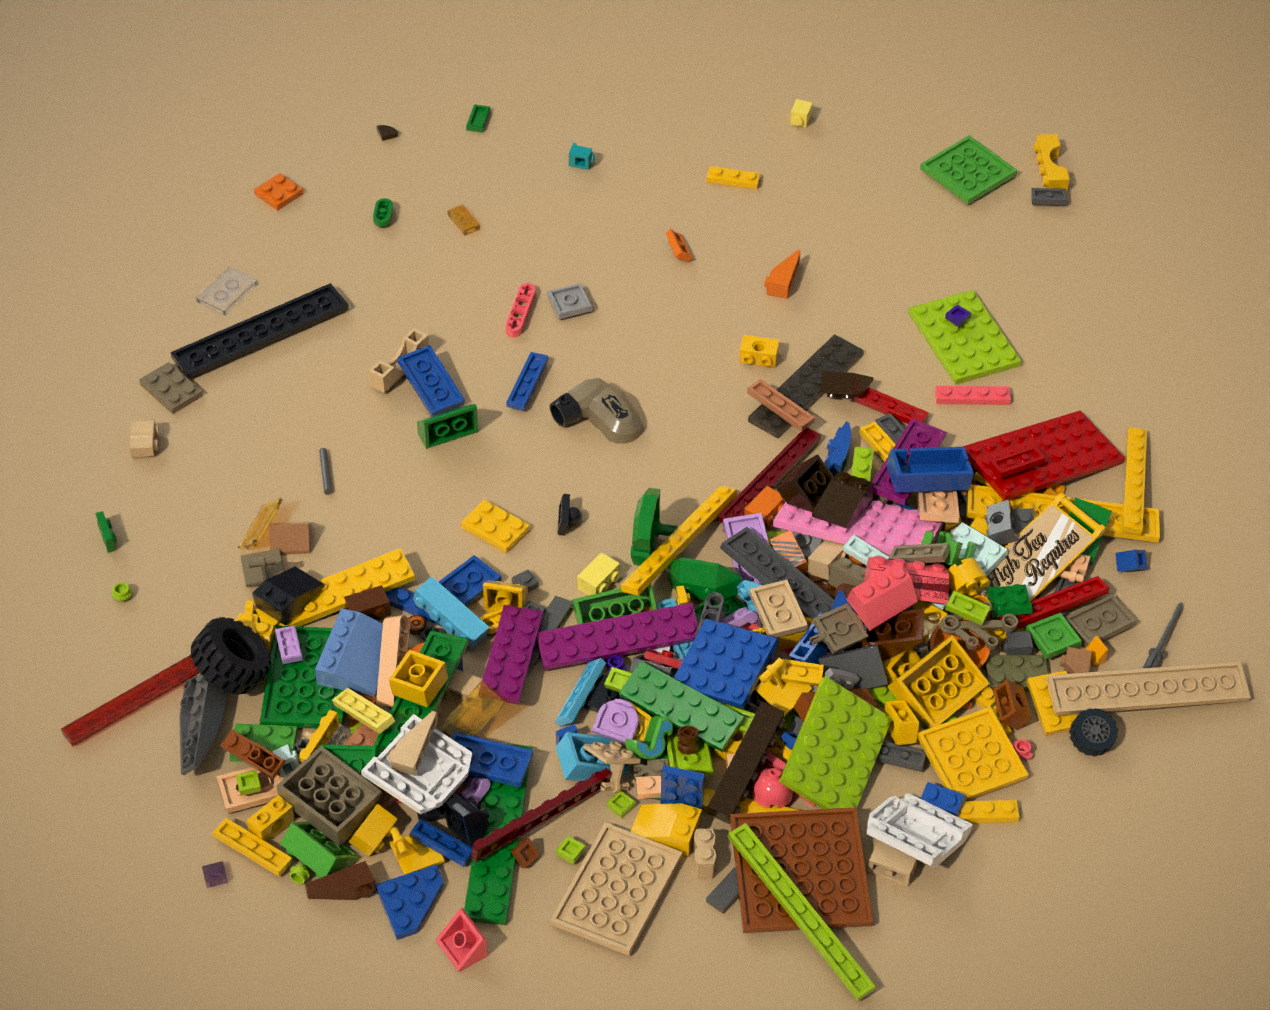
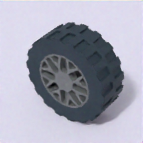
(1093, 732)

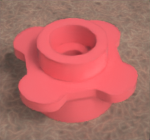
(1025, 746)

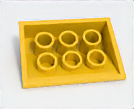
(939, 683)

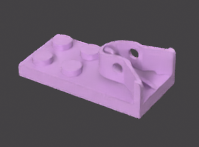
(734, 525)

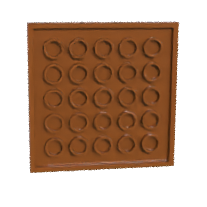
(819, 855)

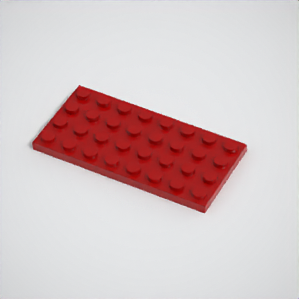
(1068, 442)

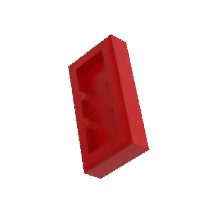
(664, 657)

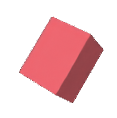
(462, 941)

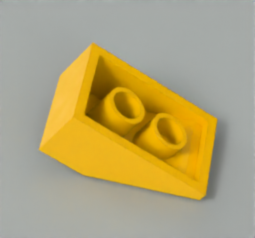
(669, 825)

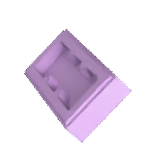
(288, 644)

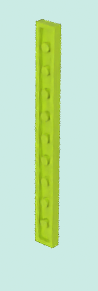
(801, 912)

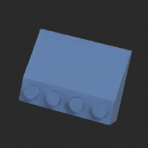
(352, 654)

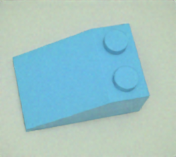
(576, 761)

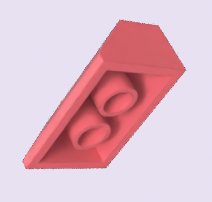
(883, 596)

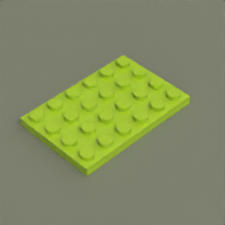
(968, 350)
(835, 748)

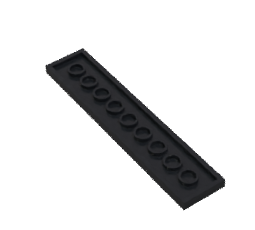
(259, 331)

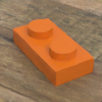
(679, 246)

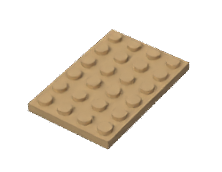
(616, 889)

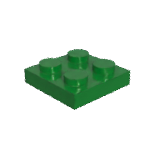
(1009, 600)

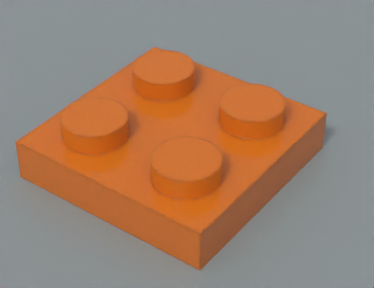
(278, 191)

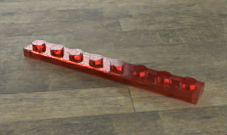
(129, 701)

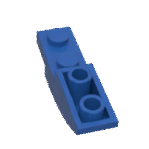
(839, 449)

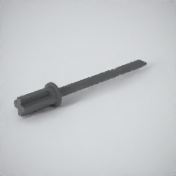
(1156, 654)

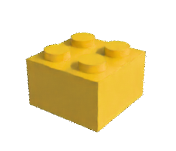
(418, 678)

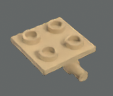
(615, 756)

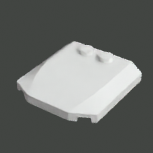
(439, 774)
(918, 829)

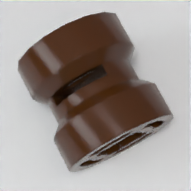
(687, 739)

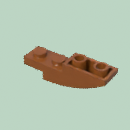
(253, 754)

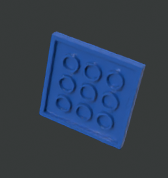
(726, 662)

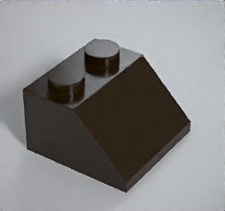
(844, 384)

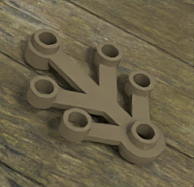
(957, 626)

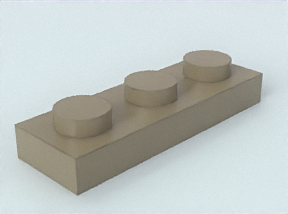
(922, 552)

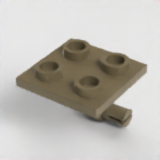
(261, 566)

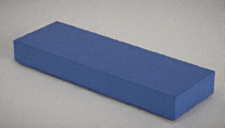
(441, 842)

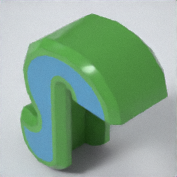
(654, 740)

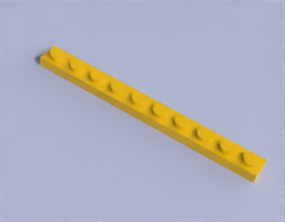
(678, 540)

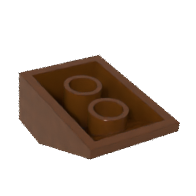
(897, 633)

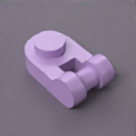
(740, 617)
(476, 788)

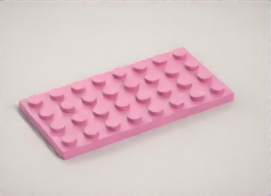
(877, 525)

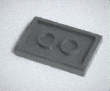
(863, 661)

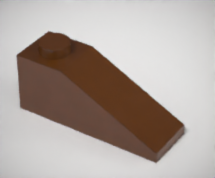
(345, 884)

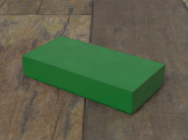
(478, 118)

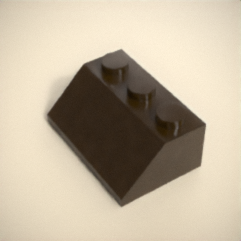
(806, 484)

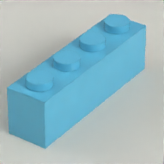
(450, 612)

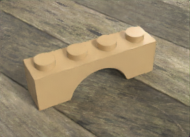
(385, 375)

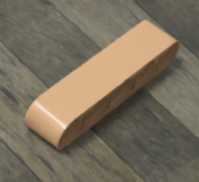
(393, 650)

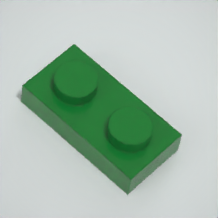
(104, 526)

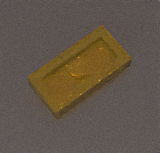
(463, 220)

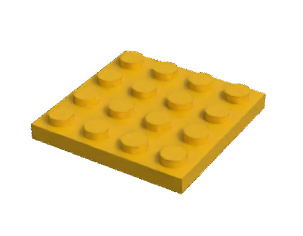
(972, 754)

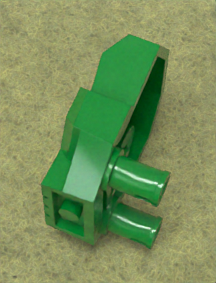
(648, 526)

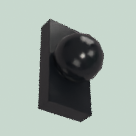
(567, 515)

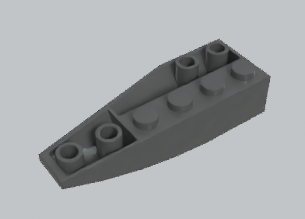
(199, 720)

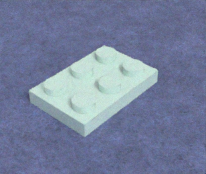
(987, 553)

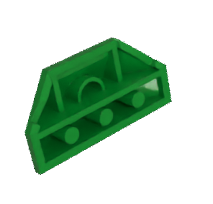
(702, 578)

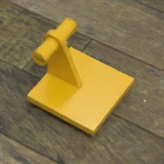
(777, 692)
(412, 854)

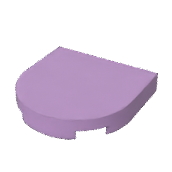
(616, 721)

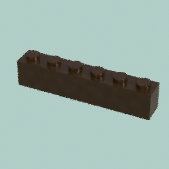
(746, 762)

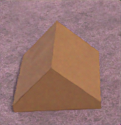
(290, 537)

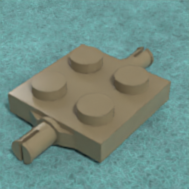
(839, 629)

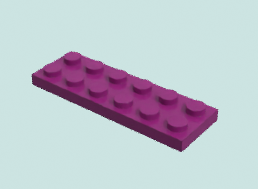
(914, 436)
(512, 652)

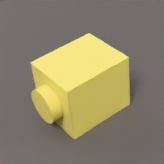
(801, 113)

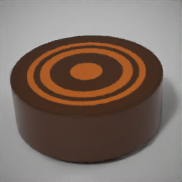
(417, 624)

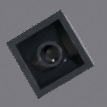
(465, 818)

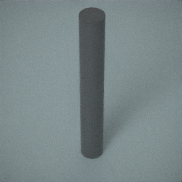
(325, 471)

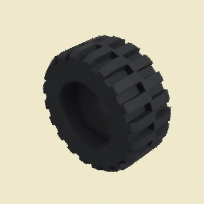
(230, 655)

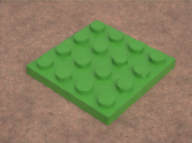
(968, 169)

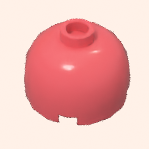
(769, 791)

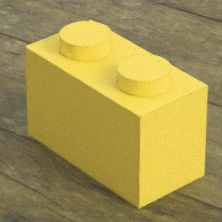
(598, 575)

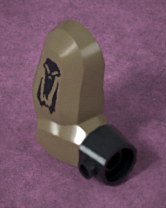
(603, 406)

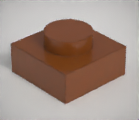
(525, 852)

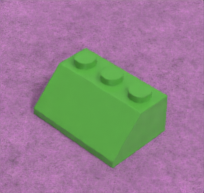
(316, 849)

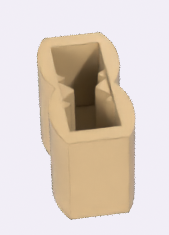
(143, 438)
(704, 854)

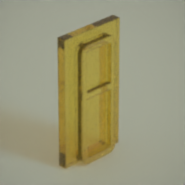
(260, 524)
(473, 711)

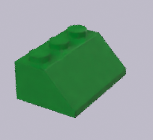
(448, 426)

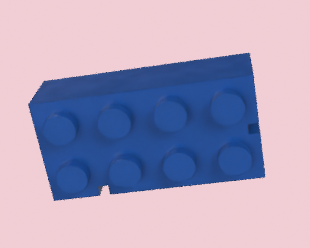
(930, 469)

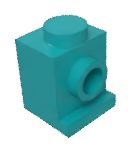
(581, 157)

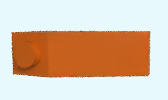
(782, 276)

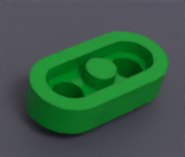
(383, 212)

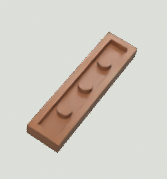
(781, 405)

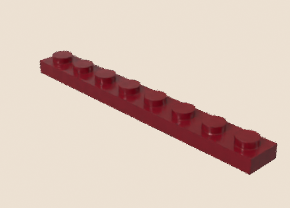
(773, 472)
(536, 817)

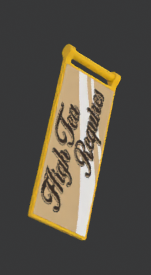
(1045, 548)

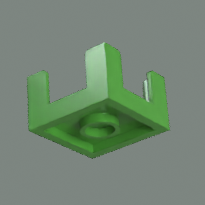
(954, 555)

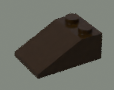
(844, 499)

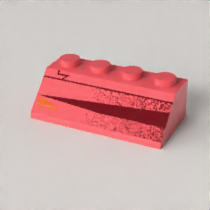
(929, 581)

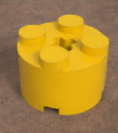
(967, 578)

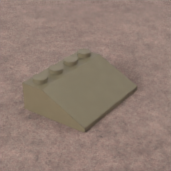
(329, 795)

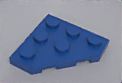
(409, 899)

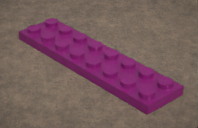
(617, 636)

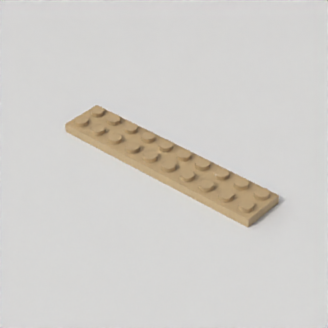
(1148, 688)

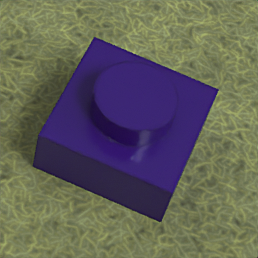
(958, 315)

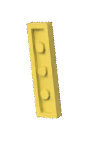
(363, 710)

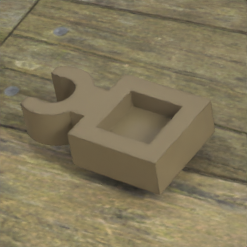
(652, 768)

